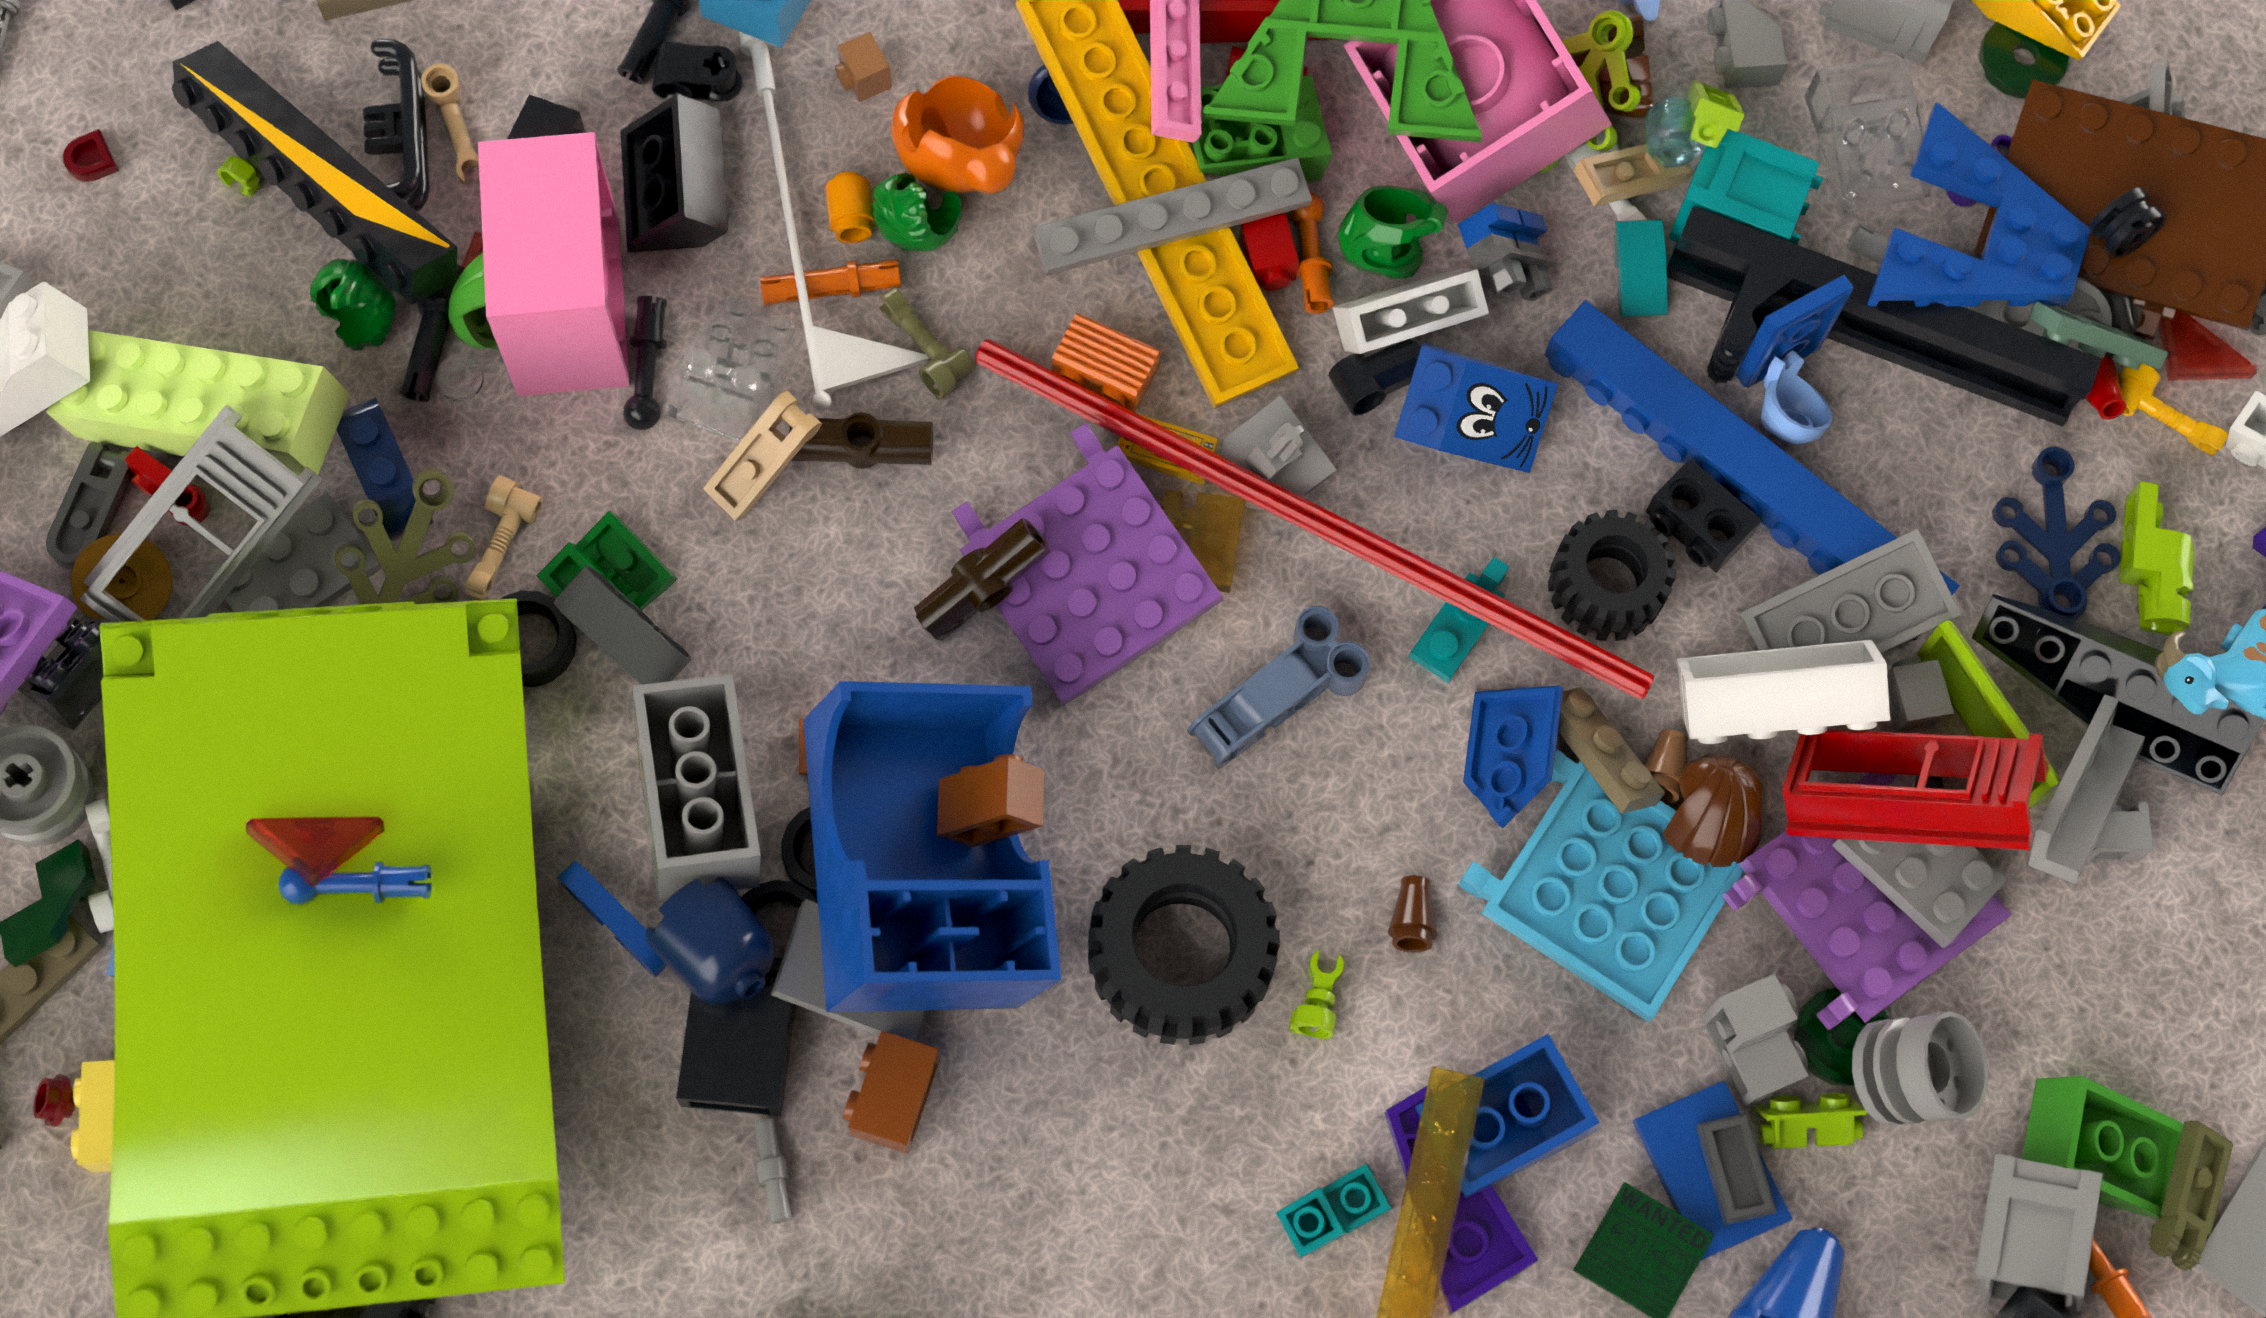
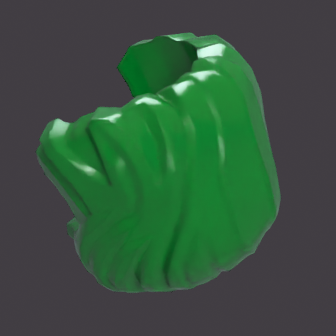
(906, 217)
(356, 300)

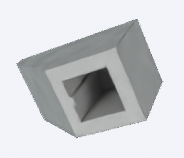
(1749, 45)

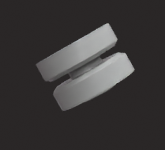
(41, 786)

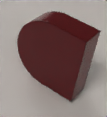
(89, 157)

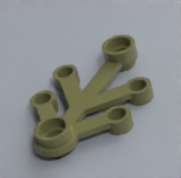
(403, 565)

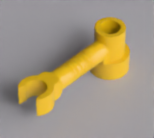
(2137, 392)

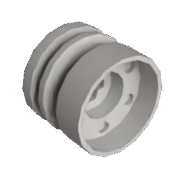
(1920, 1069)

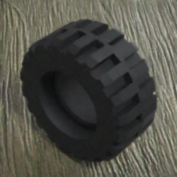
(1196, 881)

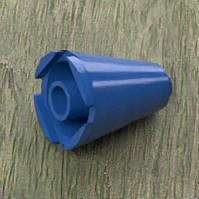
(1799, 1281)

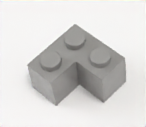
(1753, 1039)

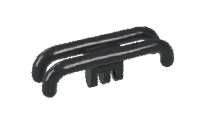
(401, 125)

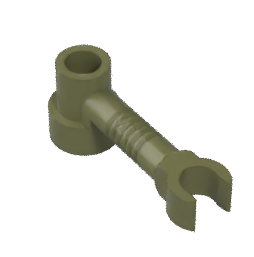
(945, 367)

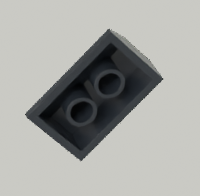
(674, 177)

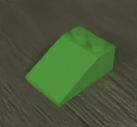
(2104, 1132)

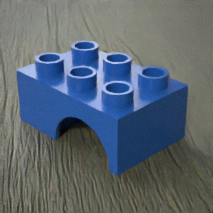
(898, 907)

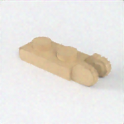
(1626, 175)

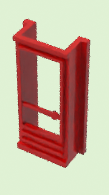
(1986, 814)

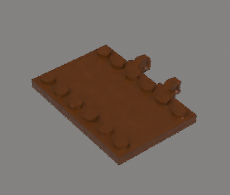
(2199, 174)

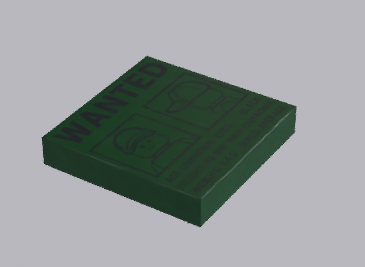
(1643, 1253)

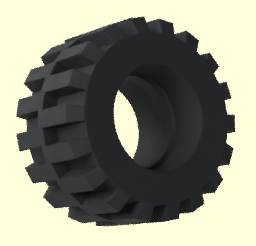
(1627, 543)

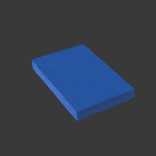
(1795, 327)
(1681, 1167)

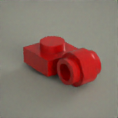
(151, 474)

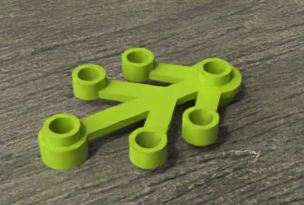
(1604, 52)

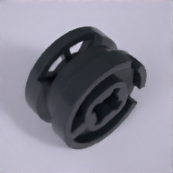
(2128, 223)

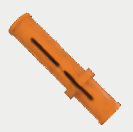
(833, 281)

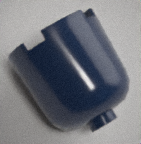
(713, 942)

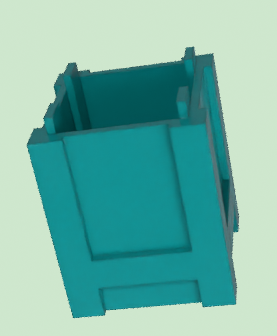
(1751, 186)

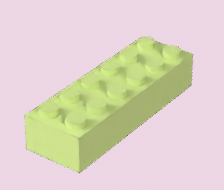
(171, 392)

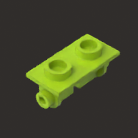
(1829, 1117)

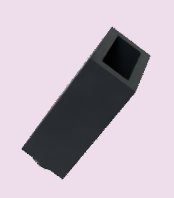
(737, 1054)

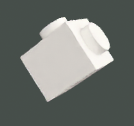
(2248, 433)

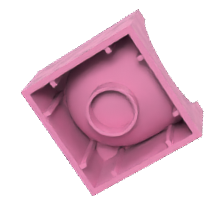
(1520, 91)
(553, 264)

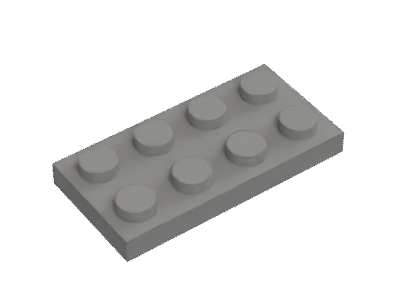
(1875, 597)

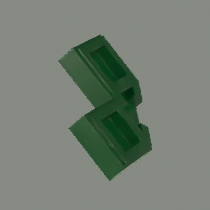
(63, 881)

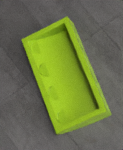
(1978, 697)

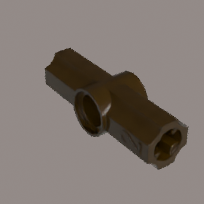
(891, 444)
(981, 579)

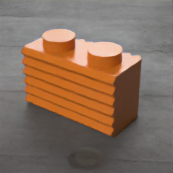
(1106, 361)

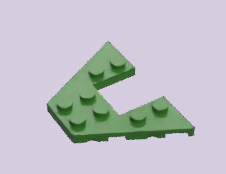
(1426, 86)

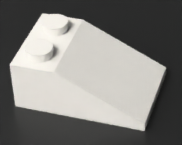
(40, 353)

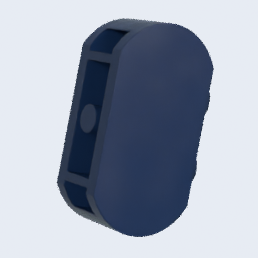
(379, 463)

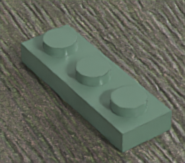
(2097, 337)

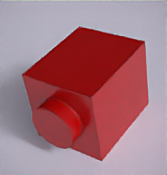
(1269, 251)

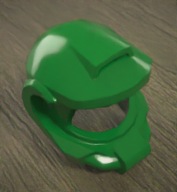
(1377, 233)

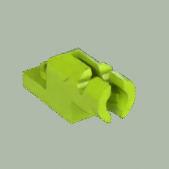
(2156, 562)

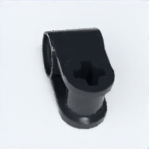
(696, 72)

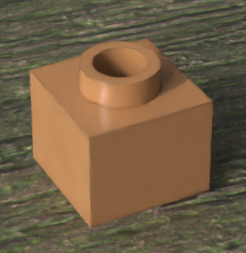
(863, 67)

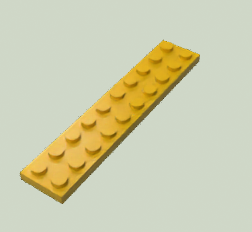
(1198, 278)

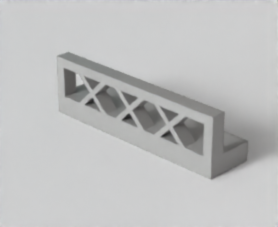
(2085, 795)

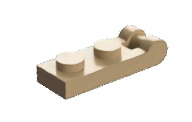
(761, 456)

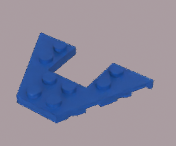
(2030, 247)

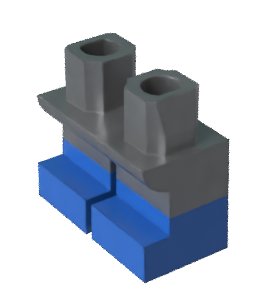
(1507, 249)

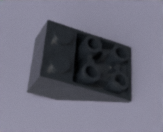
(71, 675)

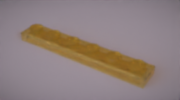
(1431, 1195)

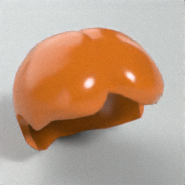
(958, 136)

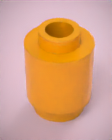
(850, 207)

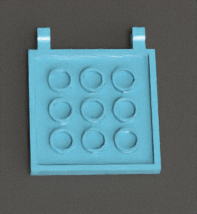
(1606, 893)

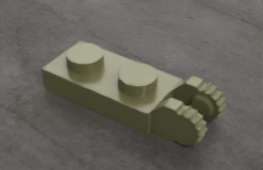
(2191, 1195)

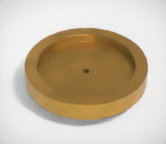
(145, 578)

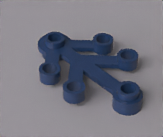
(2055, 542)

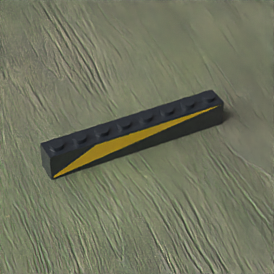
(315, 172)

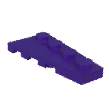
(1484, 1238)

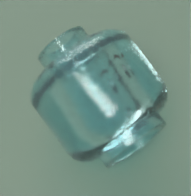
(1669, 131)

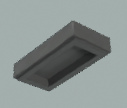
(1735, 1169)

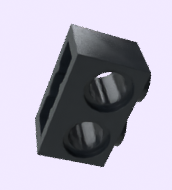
(1711, 509)

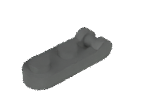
(88, 503)

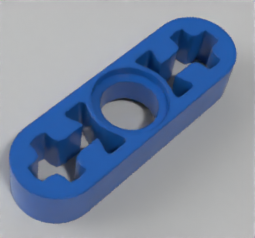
(612, 914)

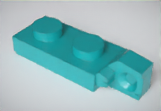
(1454, 631)

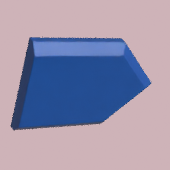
(1512, 747)

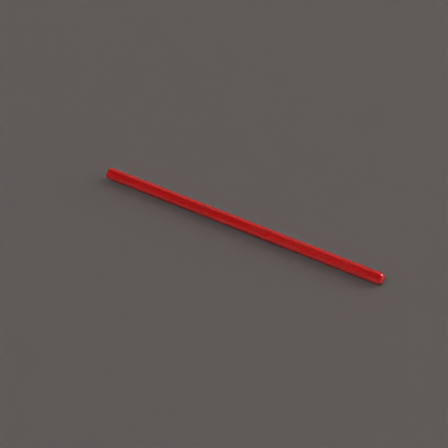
(1316, 520)

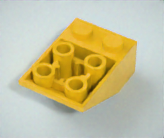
(2060, 24)

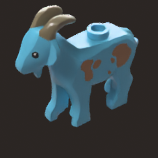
(2207, 681)

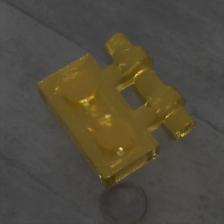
(1214, 531)

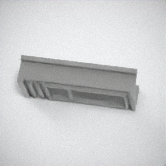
(239, 472)

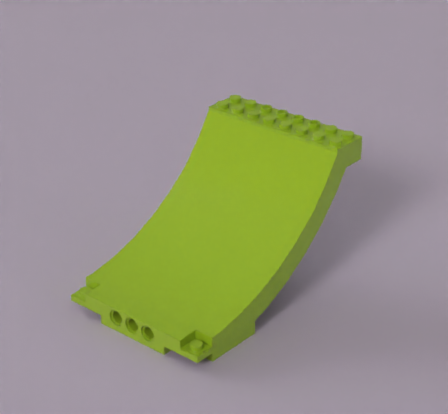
(340, 1081)

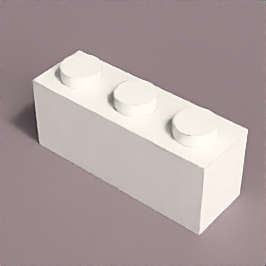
(1410, 310)

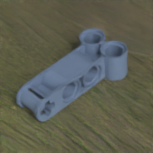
(1281, 688)

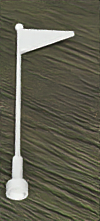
(834, 357)

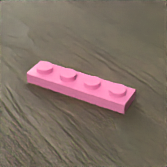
(1175, 69)

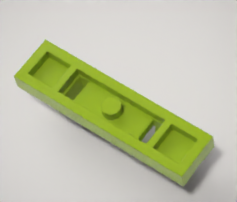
(1713, 112)

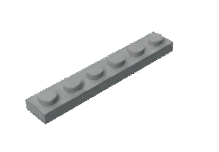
(1171, 216)

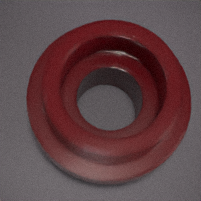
(54, 1100)

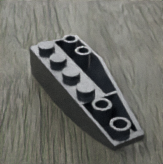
(2084, 663)

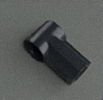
(1367, 380)

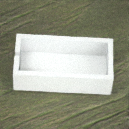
(1783, 691)

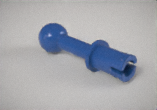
(382, 882)

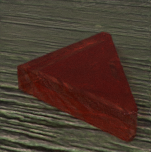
(2199, 353)
(314, 844)

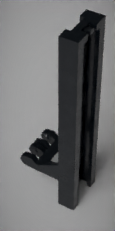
(1936, 340)

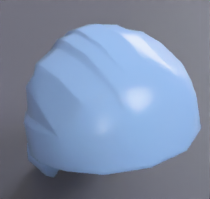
(1791, 405)

